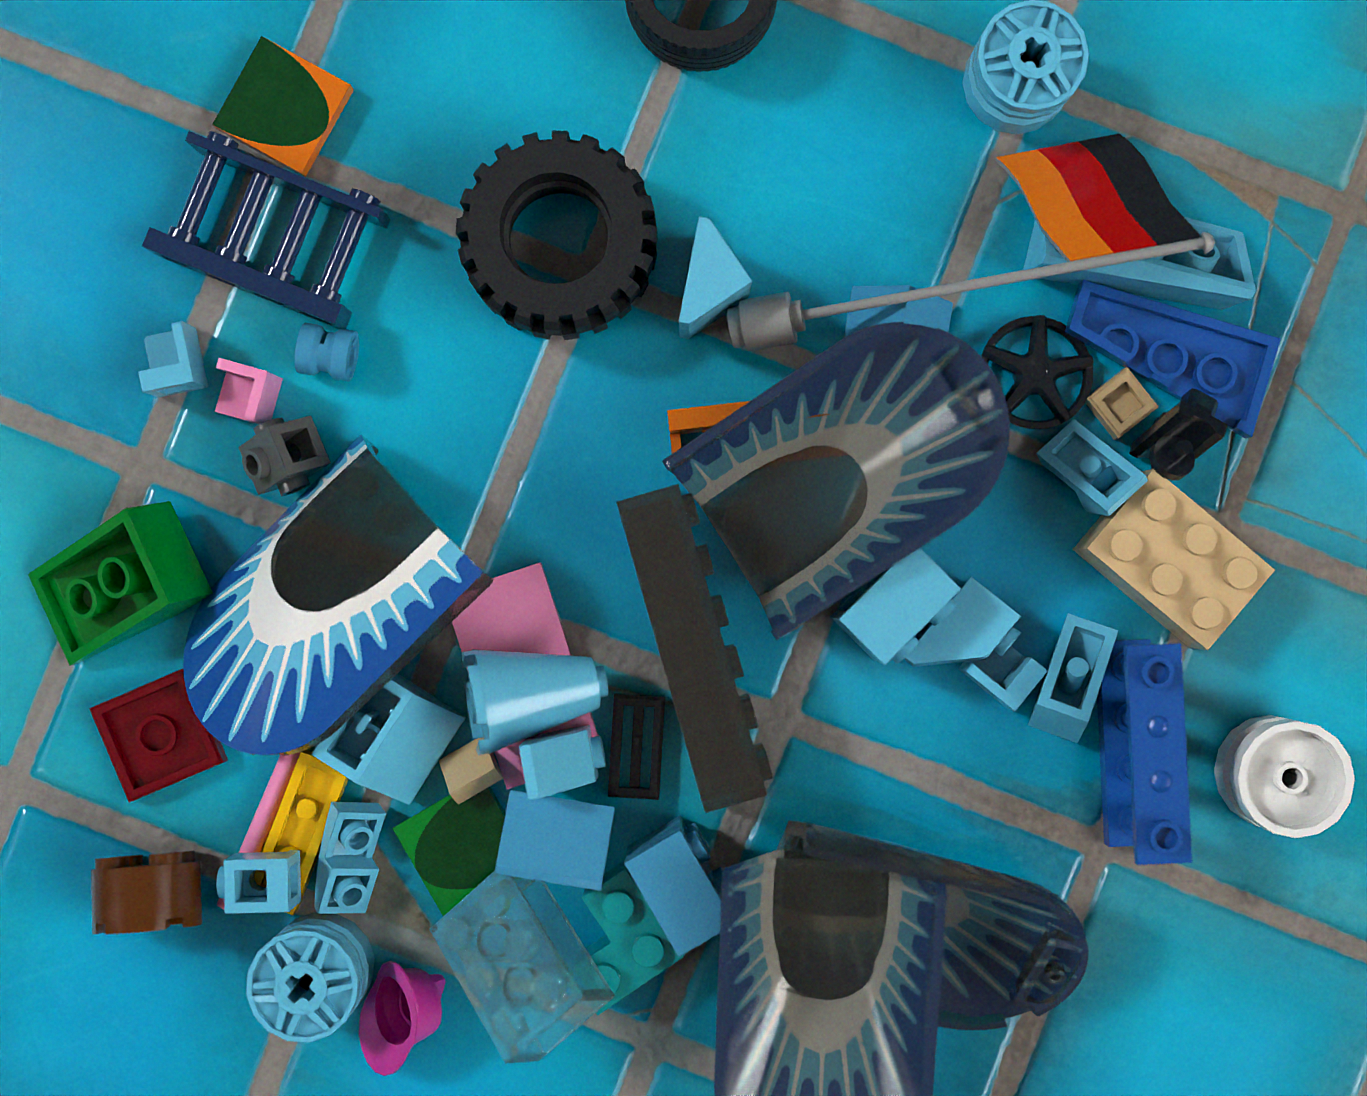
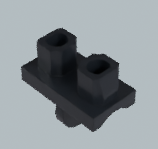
(1181, 435)

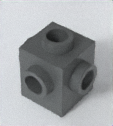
(283, 455)

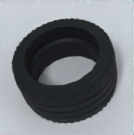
(700, 48)

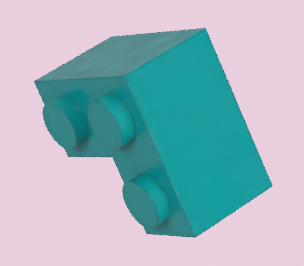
(634, 941)

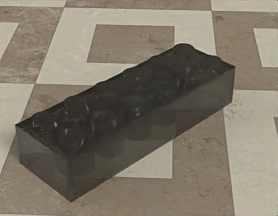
(692, 649)

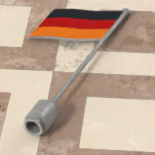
(1090, 202)

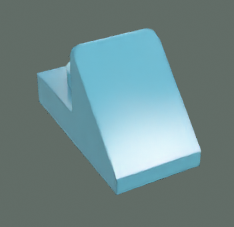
(1091, 469)

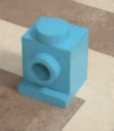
(244, 895)

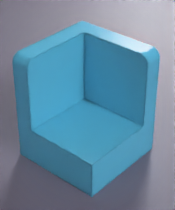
(173, 362)
(1007, 677)

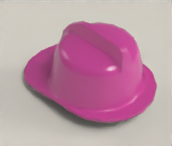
(397, 1014)

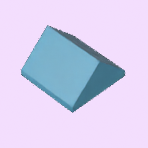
(712, 282)

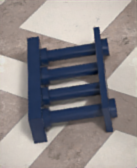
(228, 261)

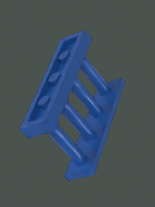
(1145, 752)

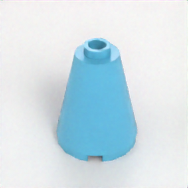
(527, 693)

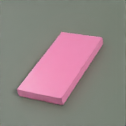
(517, 617)

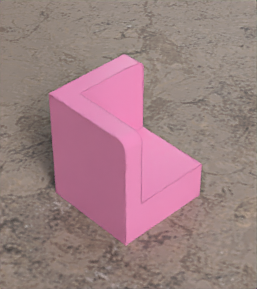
(247, 392)

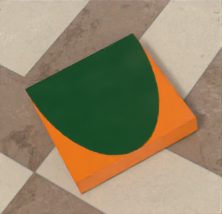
(283, 106)

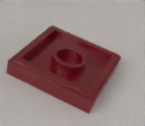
(155, 736)

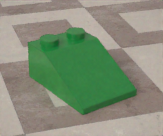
(119, 580)

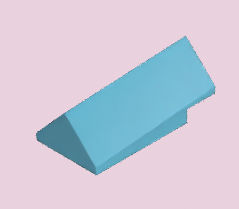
(1189, 277)

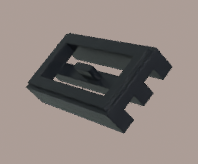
(634, 789)

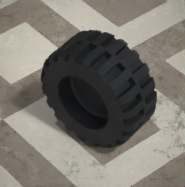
(544, 170)

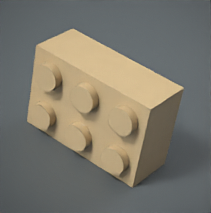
(1175, 561)

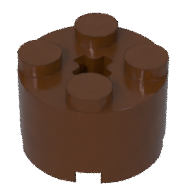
(148, 896)

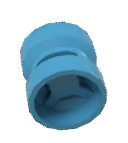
(326, 351)

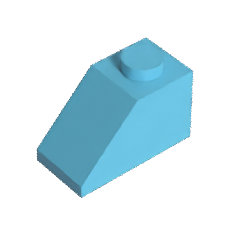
(970, 631)
(1073, 678)
(561, 760)

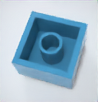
(678, 882)

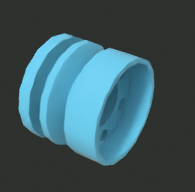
(1017, 94)
(330, 952)

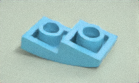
(345, 857)

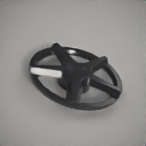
(1037, 371)

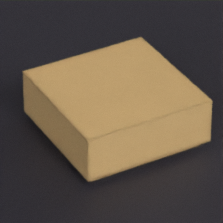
(1120, 403)
(468, 772)

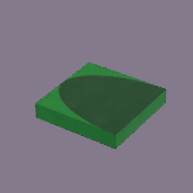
(454, 845)

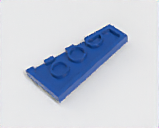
(1178, 350)

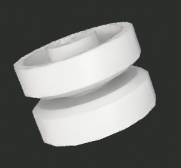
(1284, 775)

